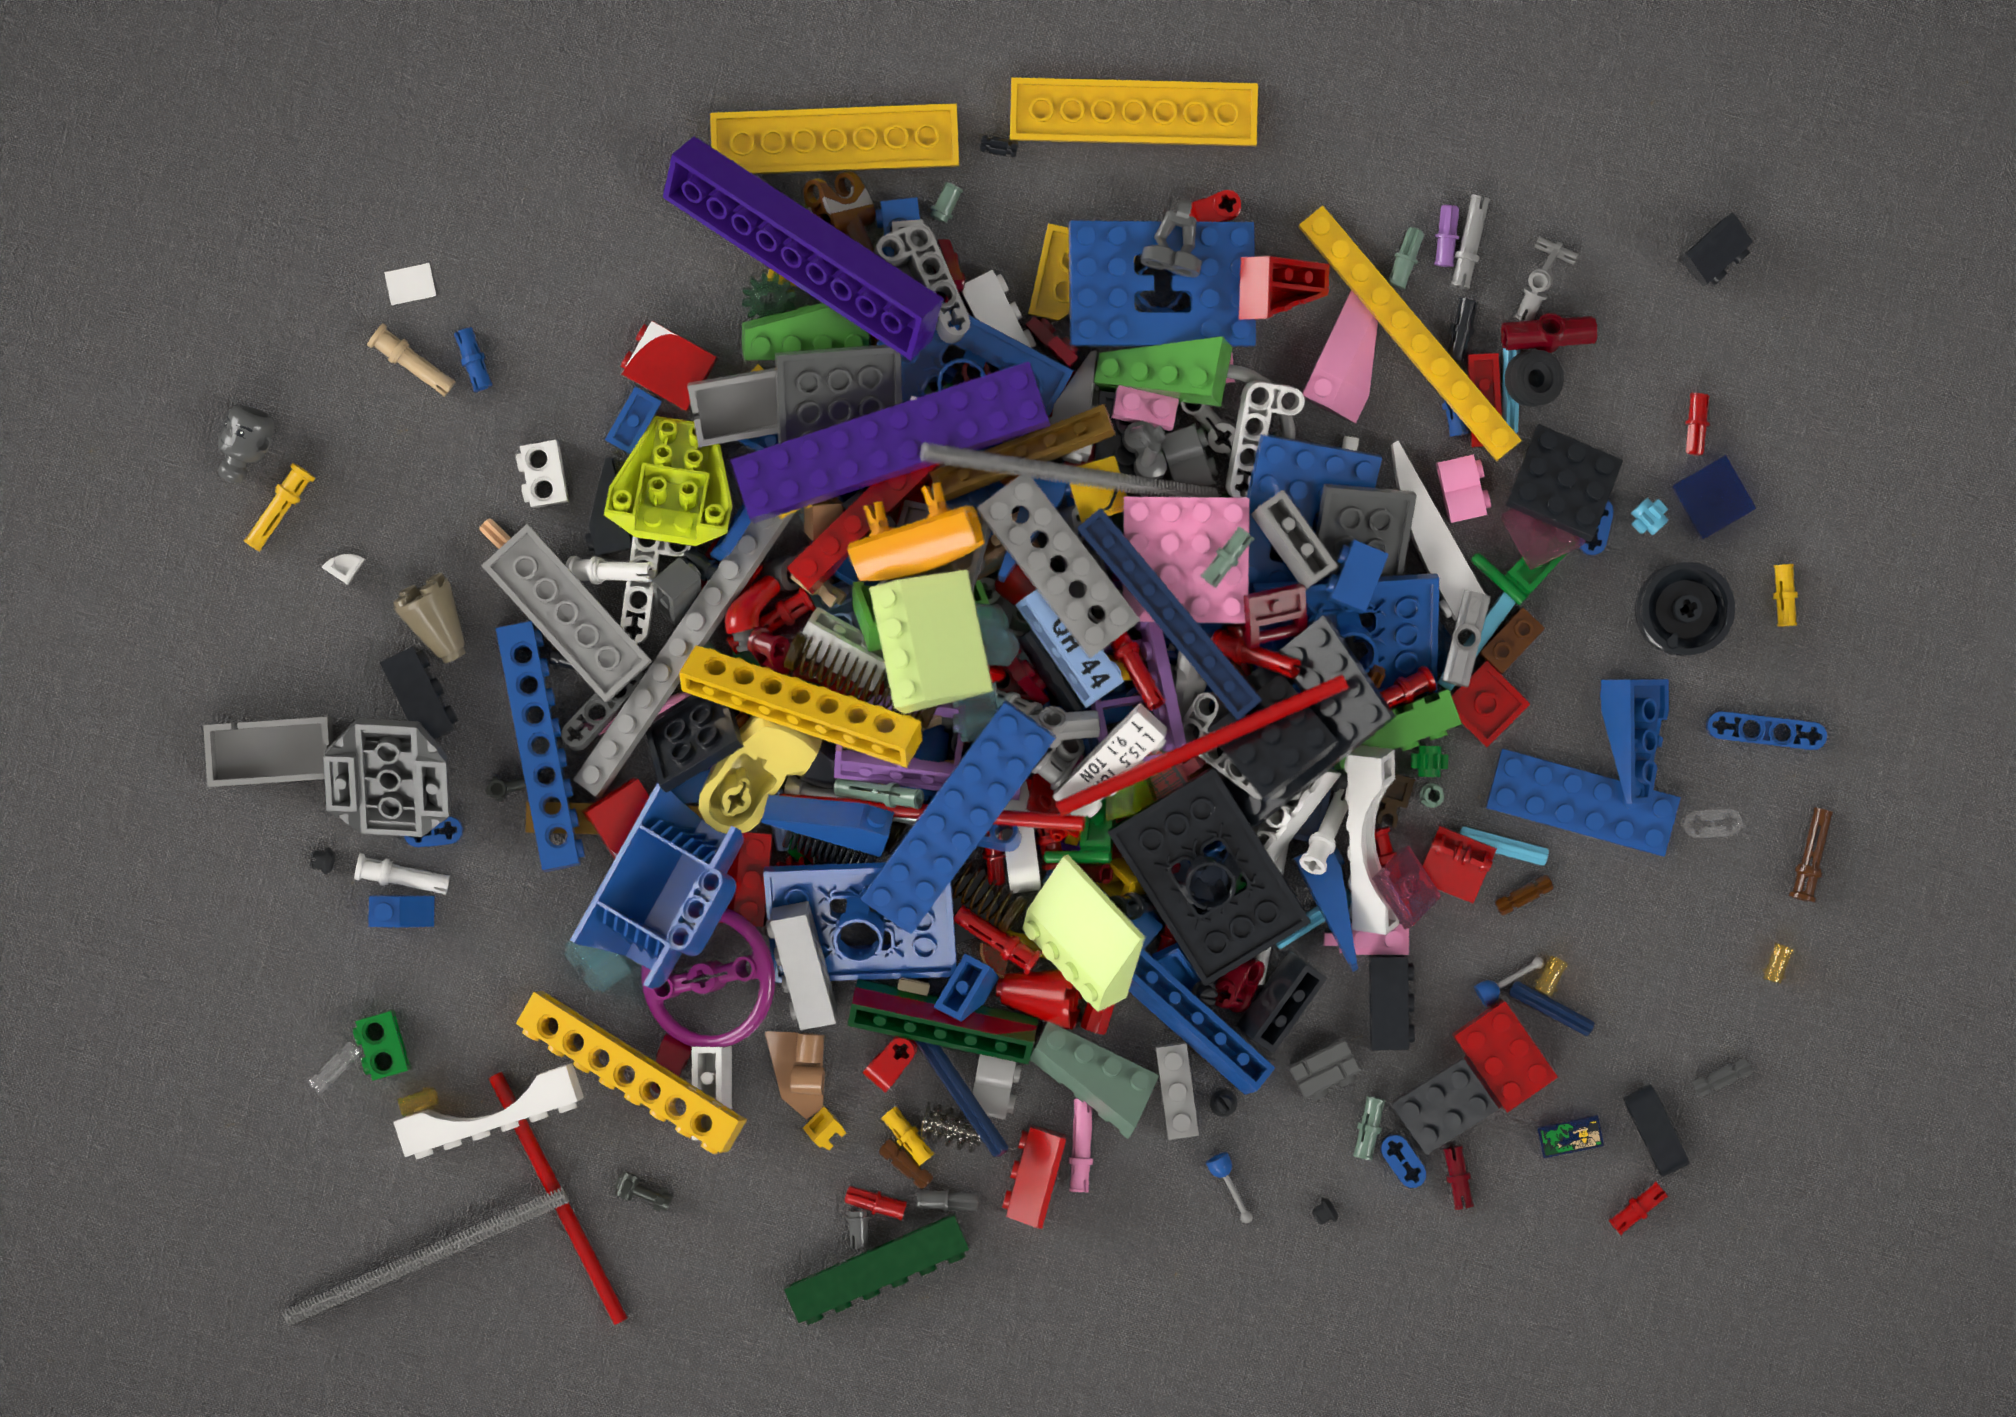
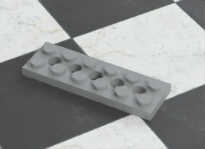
(1051, 585)

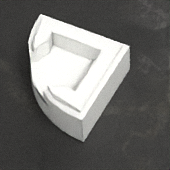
(344, 566)

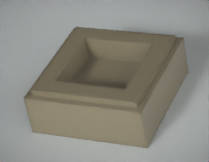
(914, 985)

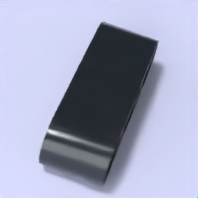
(1656, 1130)

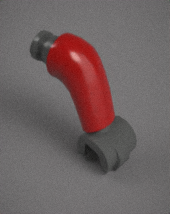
(746, 608)

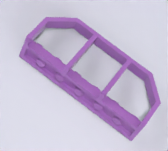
(1155, 653)
(918, 774)

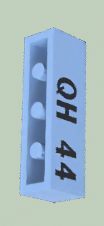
(1087, 677)

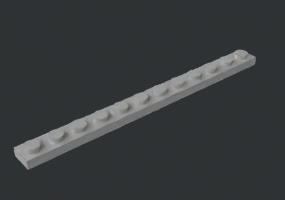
(663, 673)

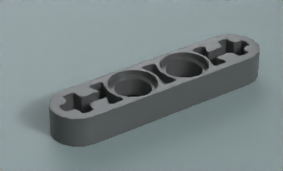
(612, 708)

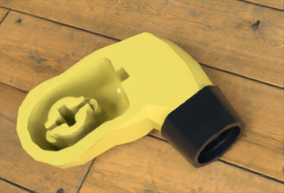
(742, 781)

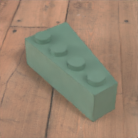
(1095, 1075)

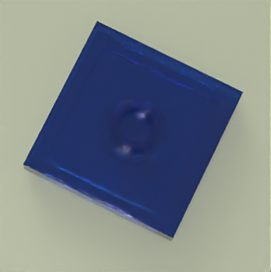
(1713, 497)

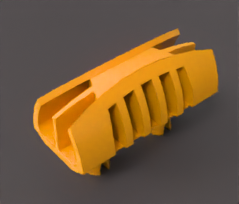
(918, 545)

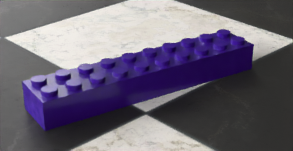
(802, 248)
(889, 442)

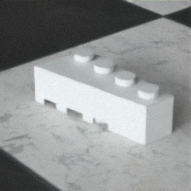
(1284, 824)

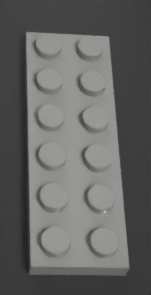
(566, 613)

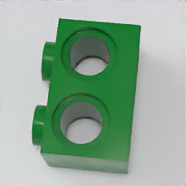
(390, 1043)

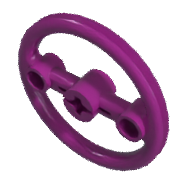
(762, 969)

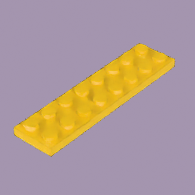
(1134, 111)
(838, 138)

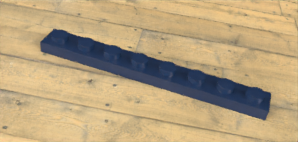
(1169, 614)

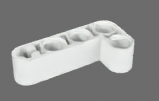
(1261, 411)
(639, 554)
(1022, 862)

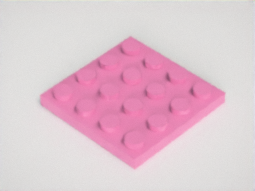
(1180, 543)

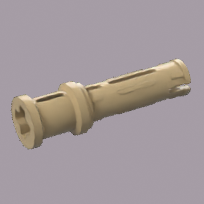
(399, 352)

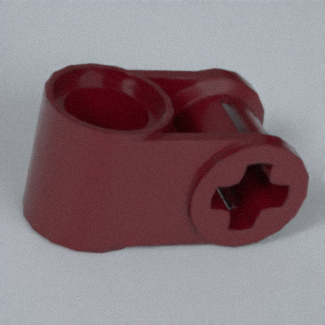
(769, 649)
(1239, 984)
(672, 1056)

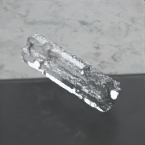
(334, 1067)

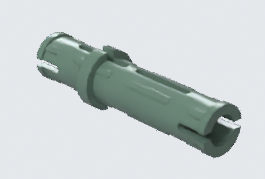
(879, 793)

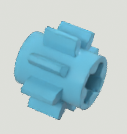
(1649, 516)

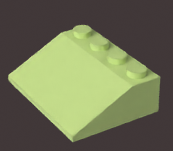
(931, 640)
(1084, 935)

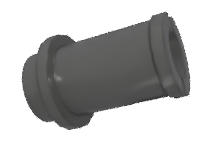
(858, 1228)

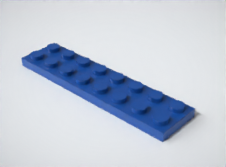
(958, 817)

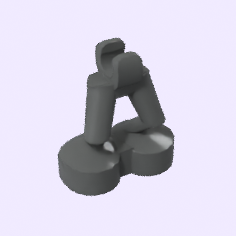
(1162, 256)
(1145, 443)

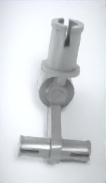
(1542, 277)

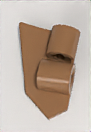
(799, 1069)

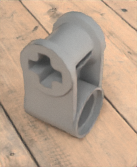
(1058, 761)

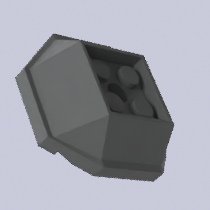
(370, 798)

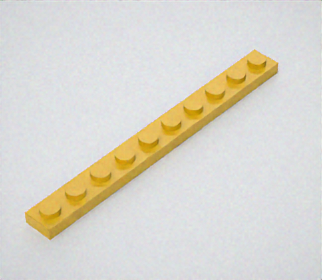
(1409, 333)

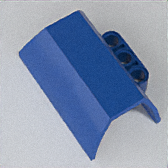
(662, 888)

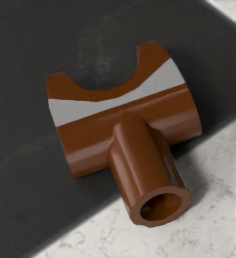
(843, 209)

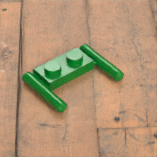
(1519, 580)
(1094, 841)

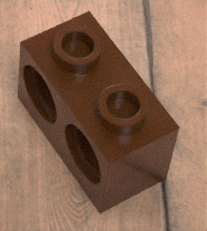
(1511, 640)

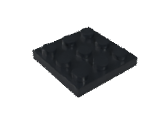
(1564, 482)
(691, 739)
(1280, 750)

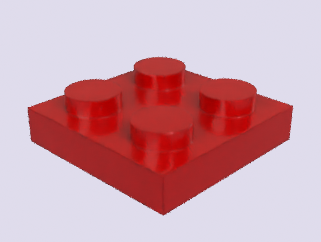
(1488, 704)

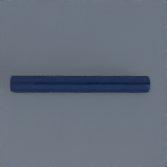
(964, 1098)

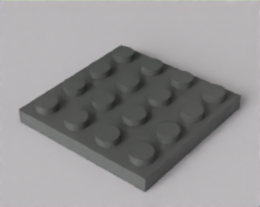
(834, 387)

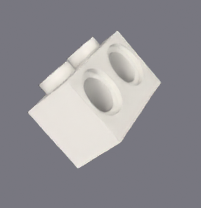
(552, 471)

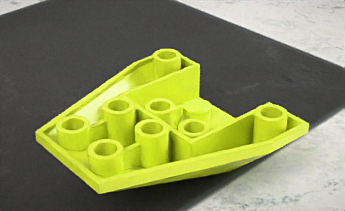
(671, 487)

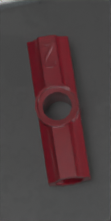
(1549, 333)

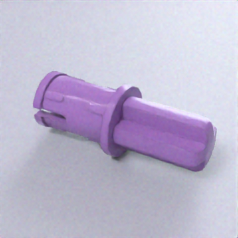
(1447, 236)

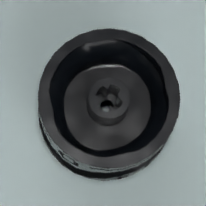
(1706, 597)

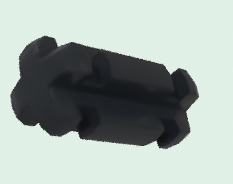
(999, 146)

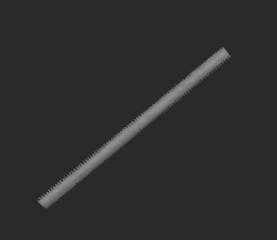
(1062, 472)
(425, 1257)

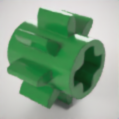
(1429, 761)

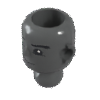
(244, 440)

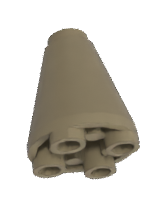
(433, 617)

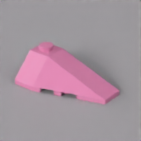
(1346, 363)

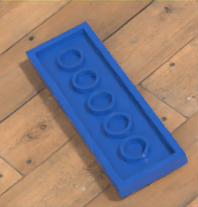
(1580, 803)

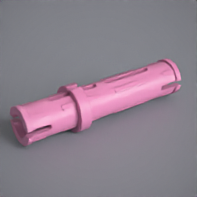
(1081, 1146)

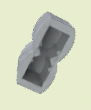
(994, 1085)

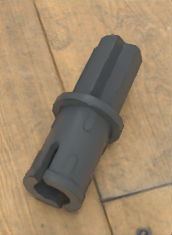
(947, 1200)

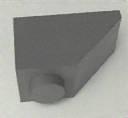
(676, 590)

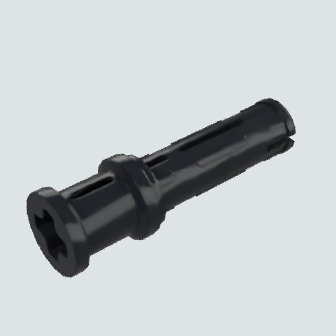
(1133, 904)

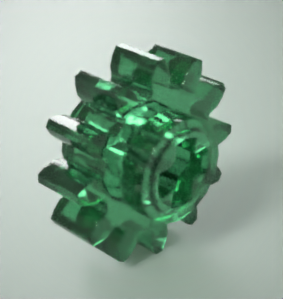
(761, 288)

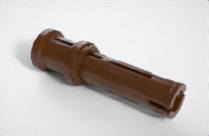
(1820, 818)

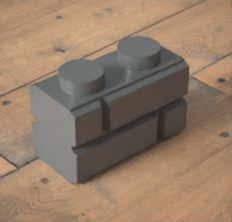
(1324, 1069)

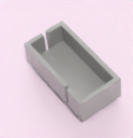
(735, 407)
(266, 751)

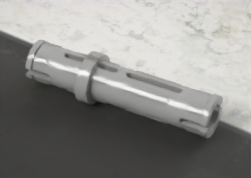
(1470, 241)

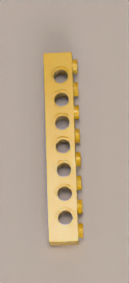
(801, 706)
(725, 1122)

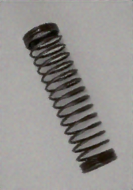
(792, 663)
(1011, 915)

